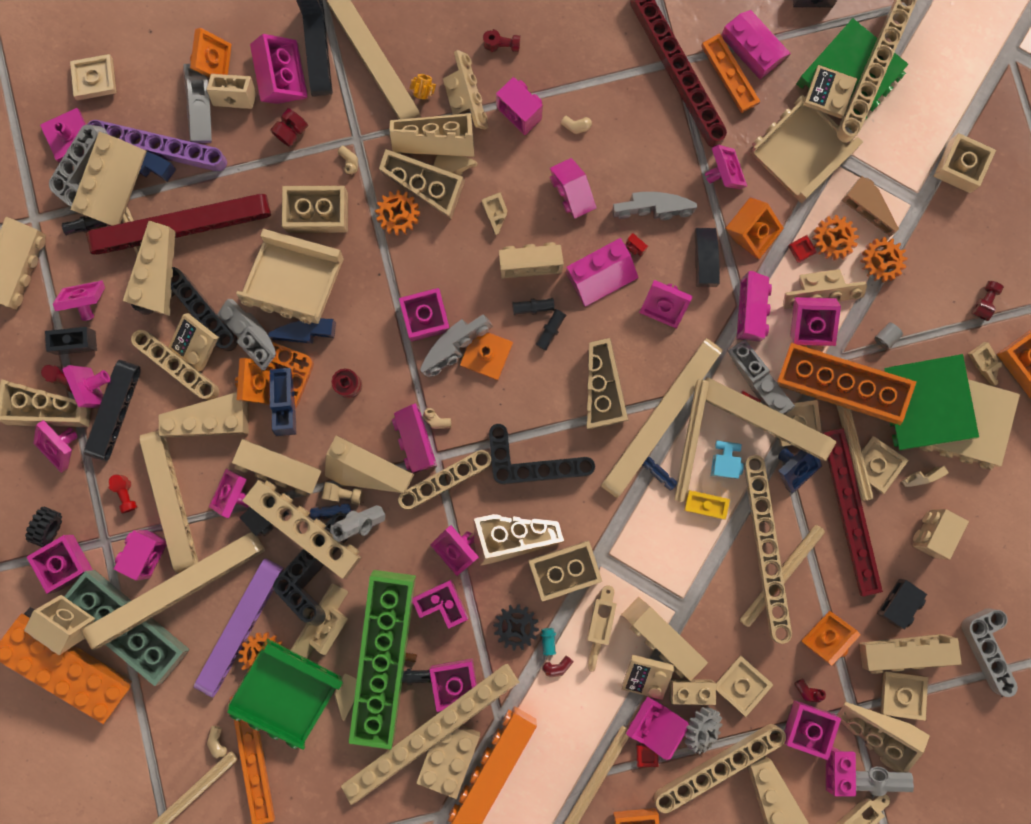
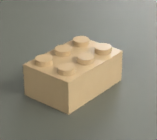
(315, 209)
(565, 570)
(449, 761)

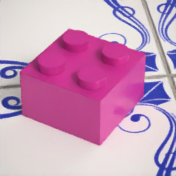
(519, 105)
(424, 314)
(815, 321)
(140, 554)
(59, 563)
(451, 681)
(811, 729)

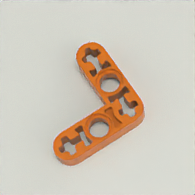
(303, 374)

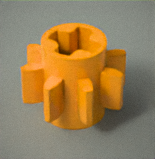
(422, 86)

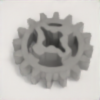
(703, 730)

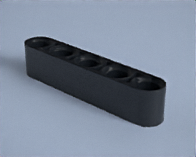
(112, 410)

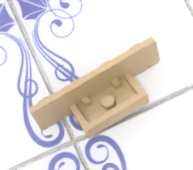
(463, 91)
(825, 285)
(324, 635)

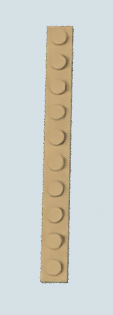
(430, 733)

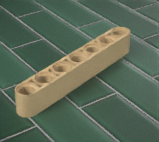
(769, 420)
(168, 501)
(730, 768)

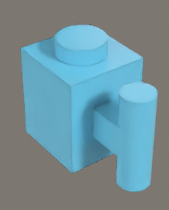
(725, 464)

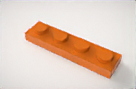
(730, 73)

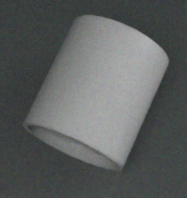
(888, 336)

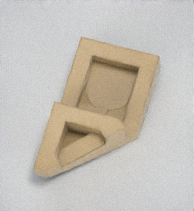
(454, 164)
(495, 211)
(986, 362)
(918, 478)
(345, 695)

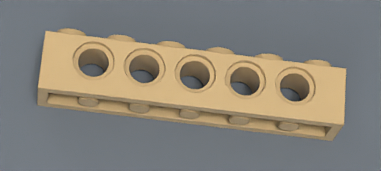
(257, 500)

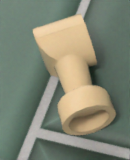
(335, 493)

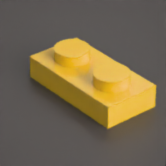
(707, 504)

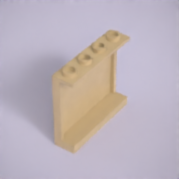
(802, 149)
(291, 277)
(994, 418)

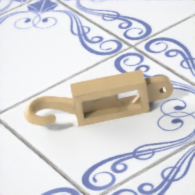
(600, 627)
(876, 804)

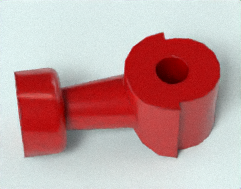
(121, 485)

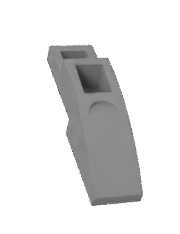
(197, 105)
(662, 204)
(250, 333)
(447, 350)
(759, 378)

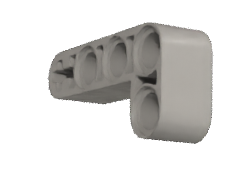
(74, 157)
(992, 653)

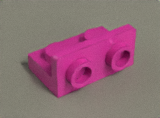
(841, 773)

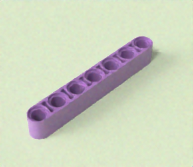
(167, 146)
(238, 628)

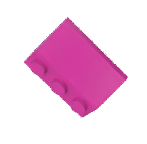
(754, 43)
(278, 69)
(602, 272)
(753, 307)
(414, 439)

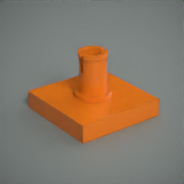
(210, 53)
(487, 355)
(253, 382)
(831, 638)

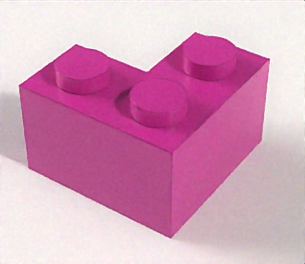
(574, 187)
(443, 598)

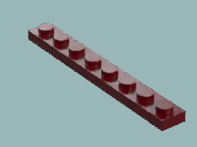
(853, 515)

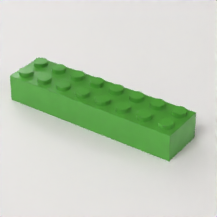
(382, 659)

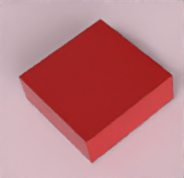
(802, 248)
(646, 756)

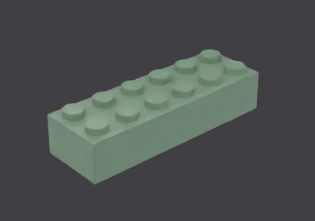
(146, 647)

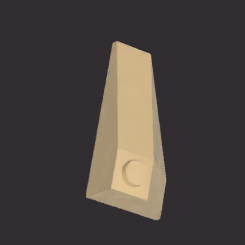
(359, 468)
(504, 537)
(893, 740)

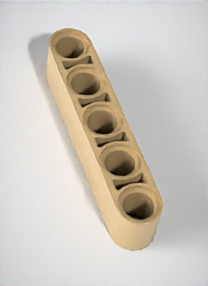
(166, 361)
(434, 481)

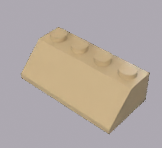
(108, 179)
(18, 257)

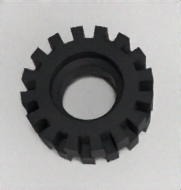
(43, 526)

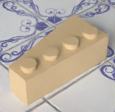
(433, 135)
(429, 183)
(152, 271)
(605, 394)
(30, 406)
(209, 418)
(276, 466)
(664, 638)
(910, 653)
(773, 795)

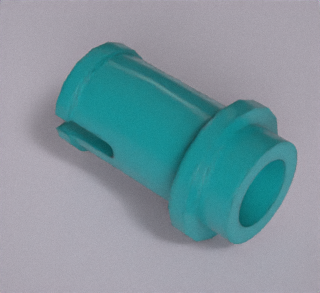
(548, 641)

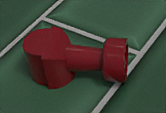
(493, 40)
(984, 307)
(55, 375)

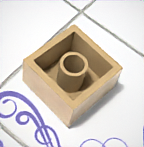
(964, 163)
(940, 533)
(58, 624)

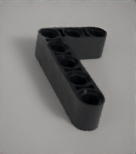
(316, 47)
(192, 303)
(512, 469)
(297, 582)

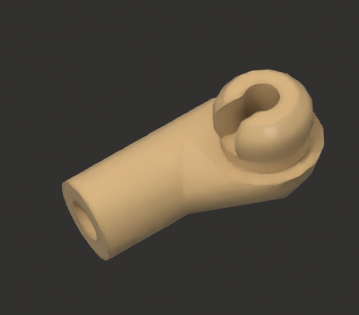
(577, 126)
(351, 162)
(434, 421)
(213, 743)

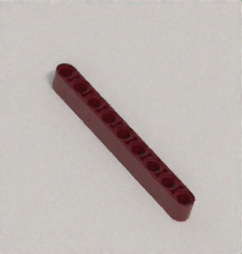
(686, 73)
(182, 222)

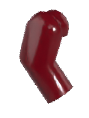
(557, 669)
(810, 694)

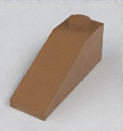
(869, 203)

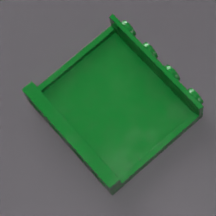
(849, 55)
(939, 406)
(283, 694)

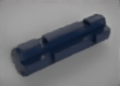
(659, 473)
(328, 511)

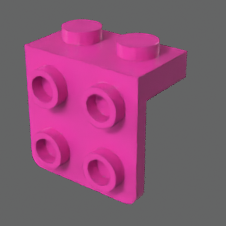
(658, 728)

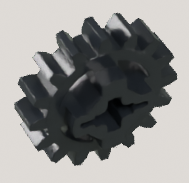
(508, 633)

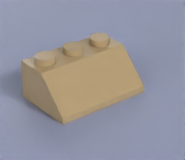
(531, 260)

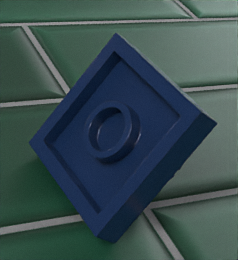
(797, 468)

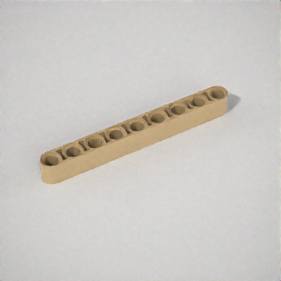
(374, 59)
(877, 67)
(661, 418)
(763, 558)
(172, 591)

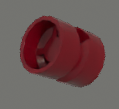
(283, 132)
(346, 383)

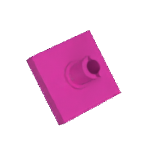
(62, 131)
(728, 168)
(81, 297)
(665, 304)
(86, 385)
(54, 445)
(228, 493)
(455, 549)

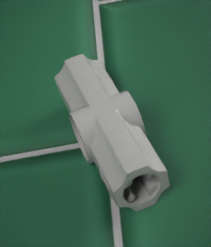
(357, 523)
(880, 781)

